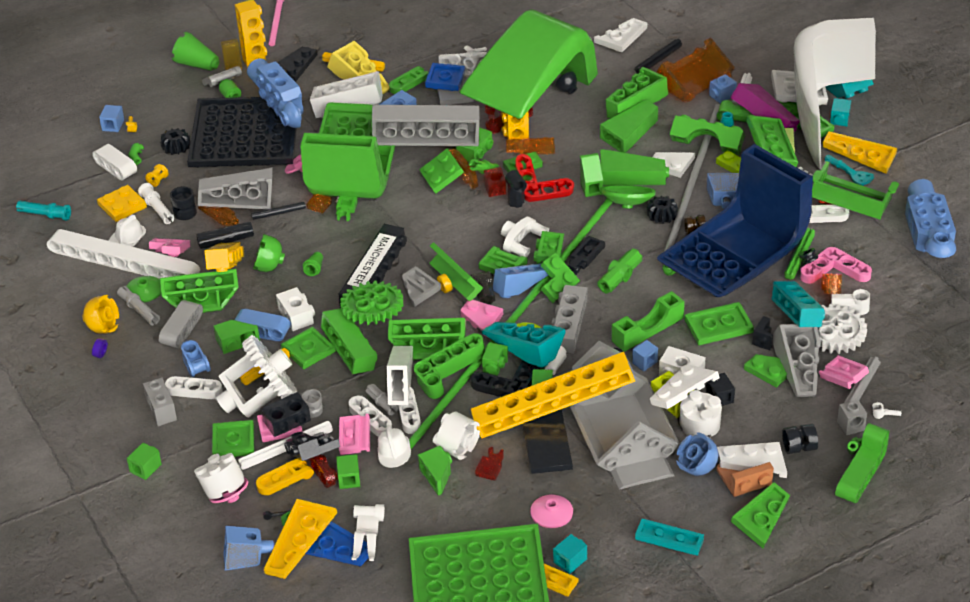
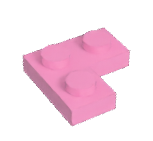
(172, 247)

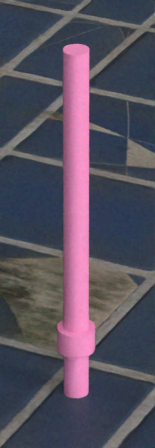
(275, 23)

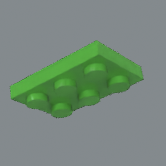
(719, 323)

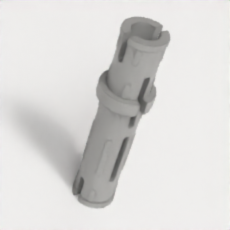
(133, 301)

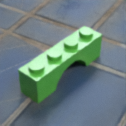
(686, 129)
(665, 313)

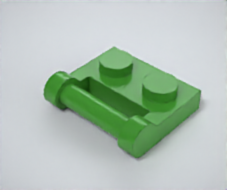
(500, 259)

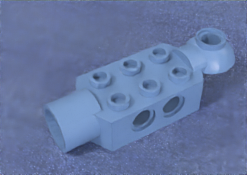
(278, 90)
(930, 220)

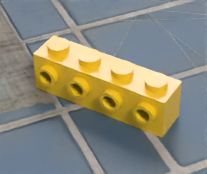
(224, 256)

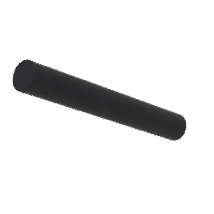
(278, 210)

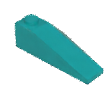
(529, 343)

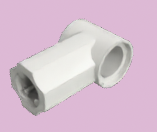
(858, 300)

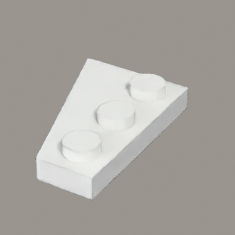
(622, 36)

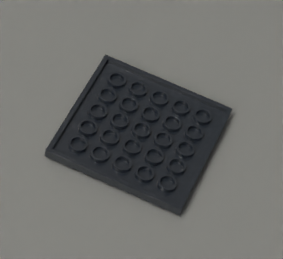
(239, 134)

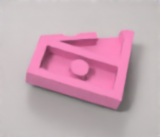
(481, 314)

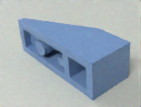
(517, 279)

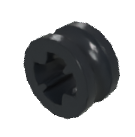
(809, 256)

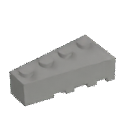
(237, 190)

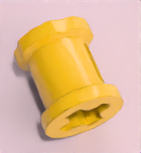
(157, 175)

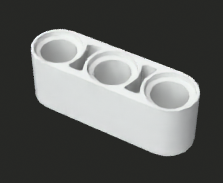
(115, 162)

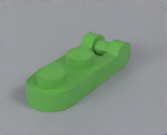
(408, 80)

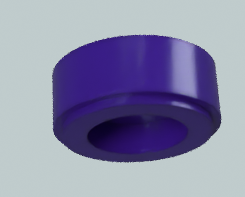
(99, 348)

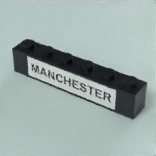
(377, 258)

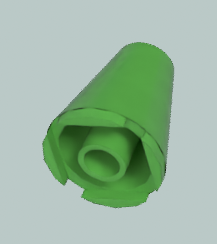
(194, 53)

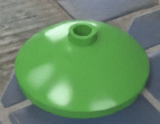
(628, 194)

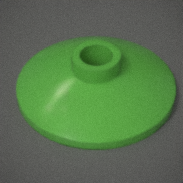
(146, 287)

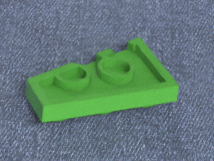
(761, 514)

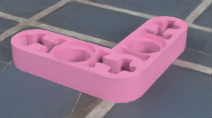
(835, 258)

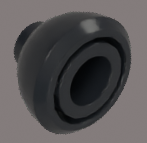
(567, 82)

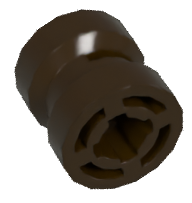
(692, 223)

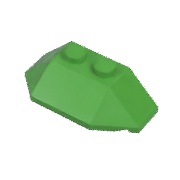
(209, 289)
(426, 335)

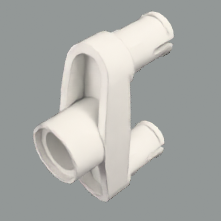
(516, 232)

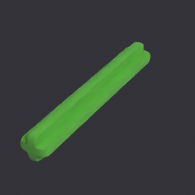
(796, 261)

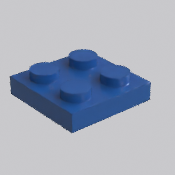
(445, 76)

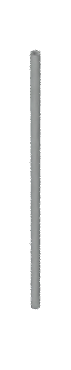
(691, 183)

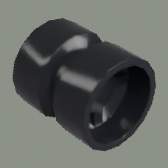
(183, 203)
(802, 438)

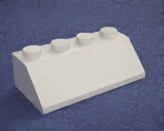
(355, 90)

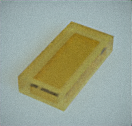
(231, 54)

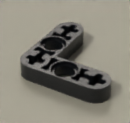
(484, 381)

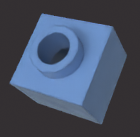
(645, 355)

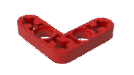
(533, 185)

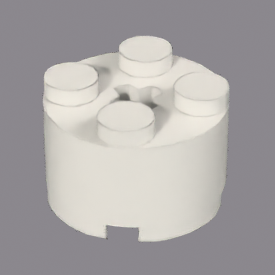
(700, 414)
(457, 434)
(220, 475)

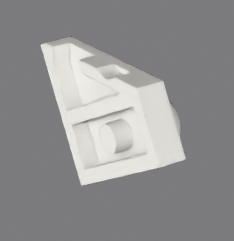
(676, 162)

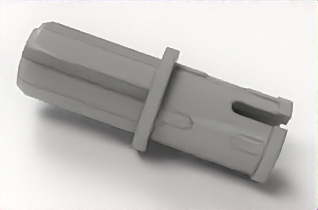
(380, 398)

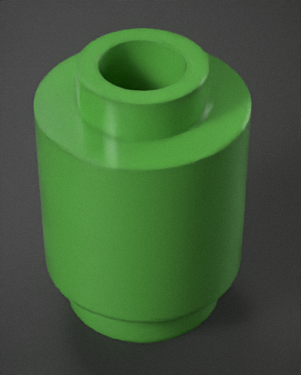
(229, 89)

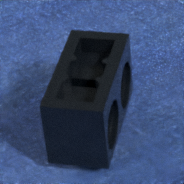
(286, 414)

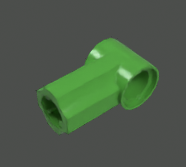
(739, 112)

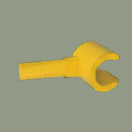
(132, 126)

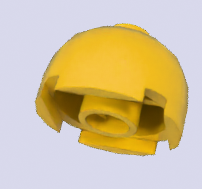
(101, 314)

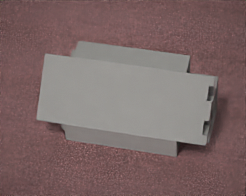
(625, 428)

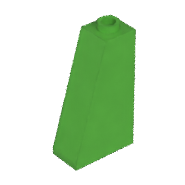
(629, 126)
(632, 169)

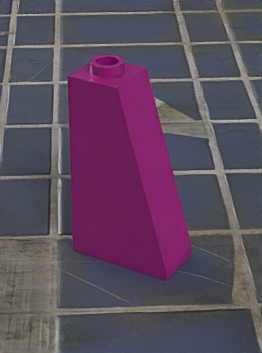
(761, 103)

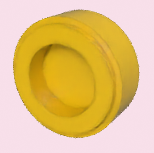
(446, 285)

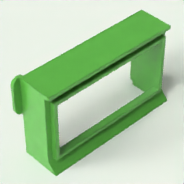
(850, 199)

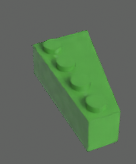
(643, 86)

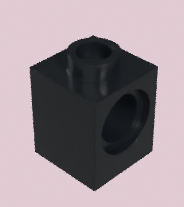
(721, 388)

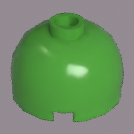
(268, 254)

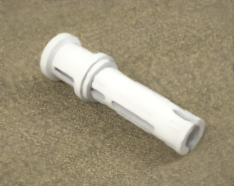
(152, 199)

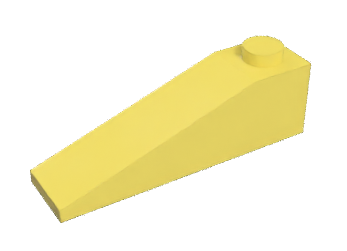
(353, 62)

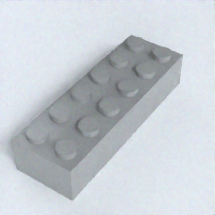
(426, 125)

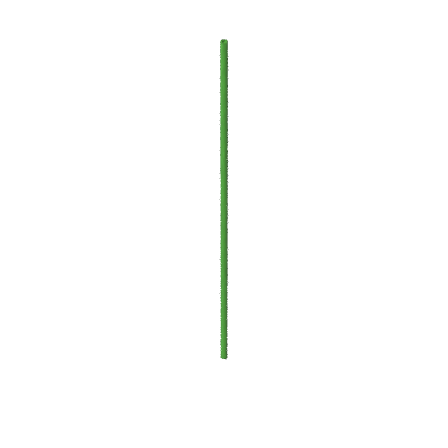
(512, 319)

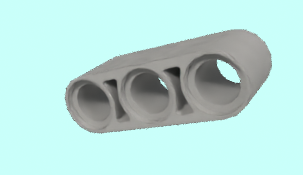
(180, 324)

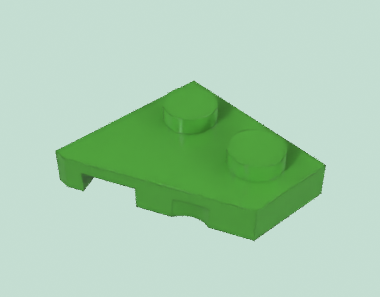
(766, 368)

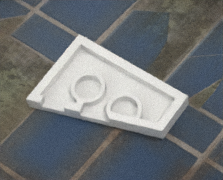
(680, 384)
(751, 455)

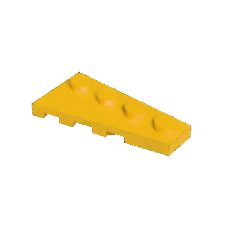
(863, 151)
(299, 533)

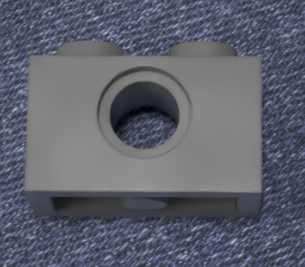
(159, 401)

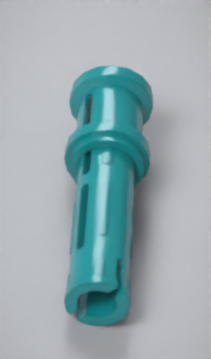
(51, 210)

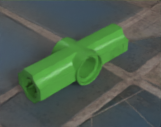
(620, 271)

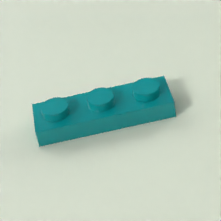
(669, 537)

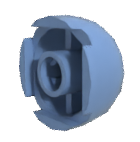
(697, 454)

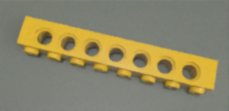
(553, 395)

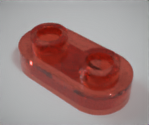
(323, 471)

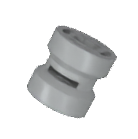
(314, 401)

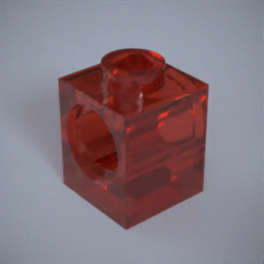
(494, 182)

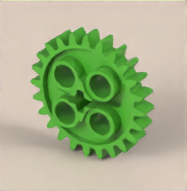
(371, 302)

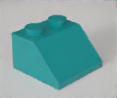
(848, 89)

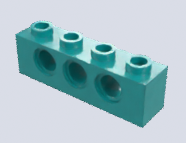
(797, 304)

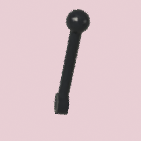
(268, 515)

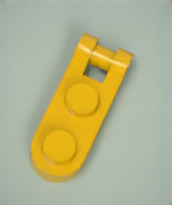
(283, 476)

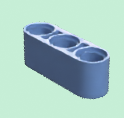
(269, 325)

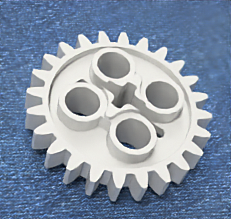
(841, 329)

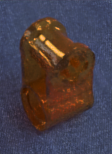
(831, 283)

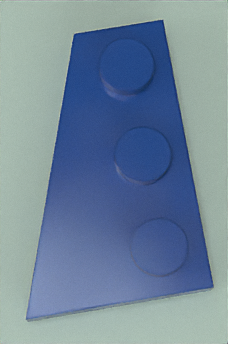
(337, 545)

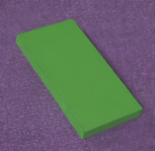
(772, 137)

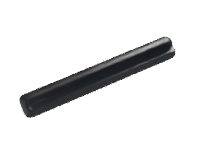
(660, 55)

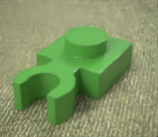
(345, 206)

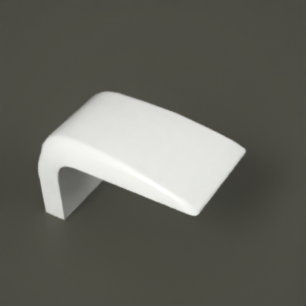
(828, 56)

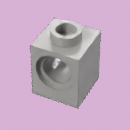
(852, 417)

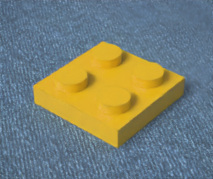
(121, 203)

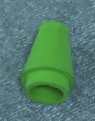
(313, 264)

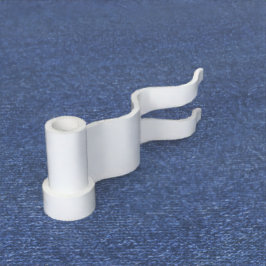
(367, 524)

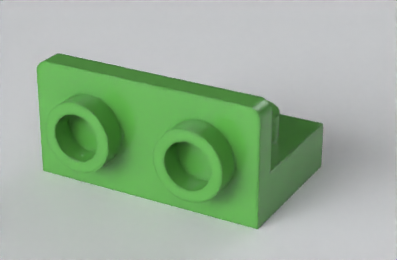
(548, 245)

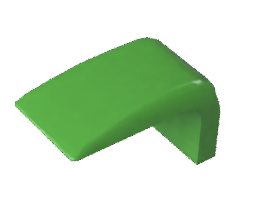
(528, 61)
(345, 154)

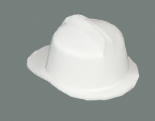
(128, 231)
(393, 447)

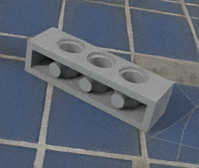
(570, 314)

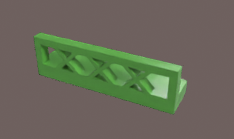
(459, 278)

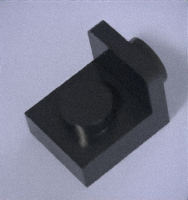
(762, 334)

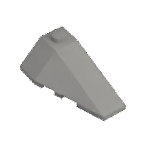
(798, 348)

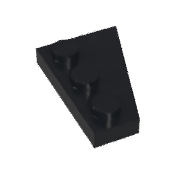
(298, 61)

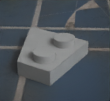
(419, 285)

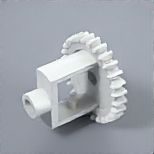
(271, 364)

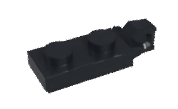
(585, 254)

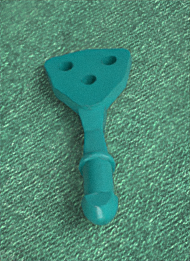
(858, 177)

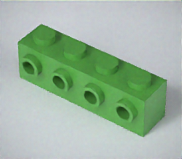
(348, 341)

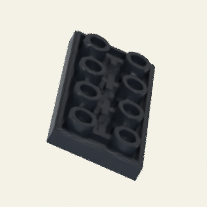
(547, 443)

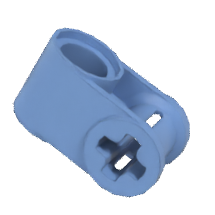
(194, 358)

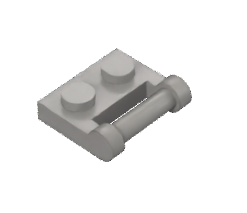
(213, 80)

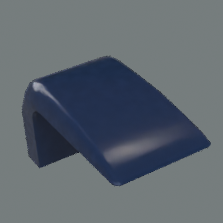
(752, 231)

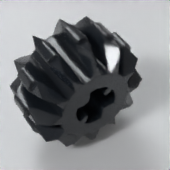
(175, 141)
(662, 209)

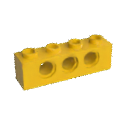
(250, 31)

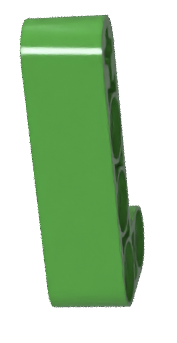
(447, 361)
(864, 463)

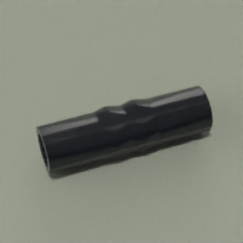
(225, 235)

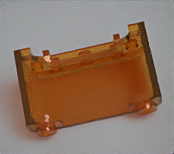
(695, 71)

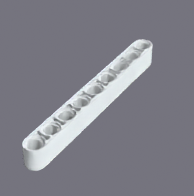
(119, 255)

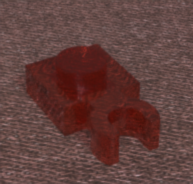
(490, 466)

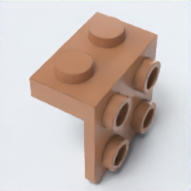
(747, 480)

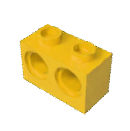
(515, 127)

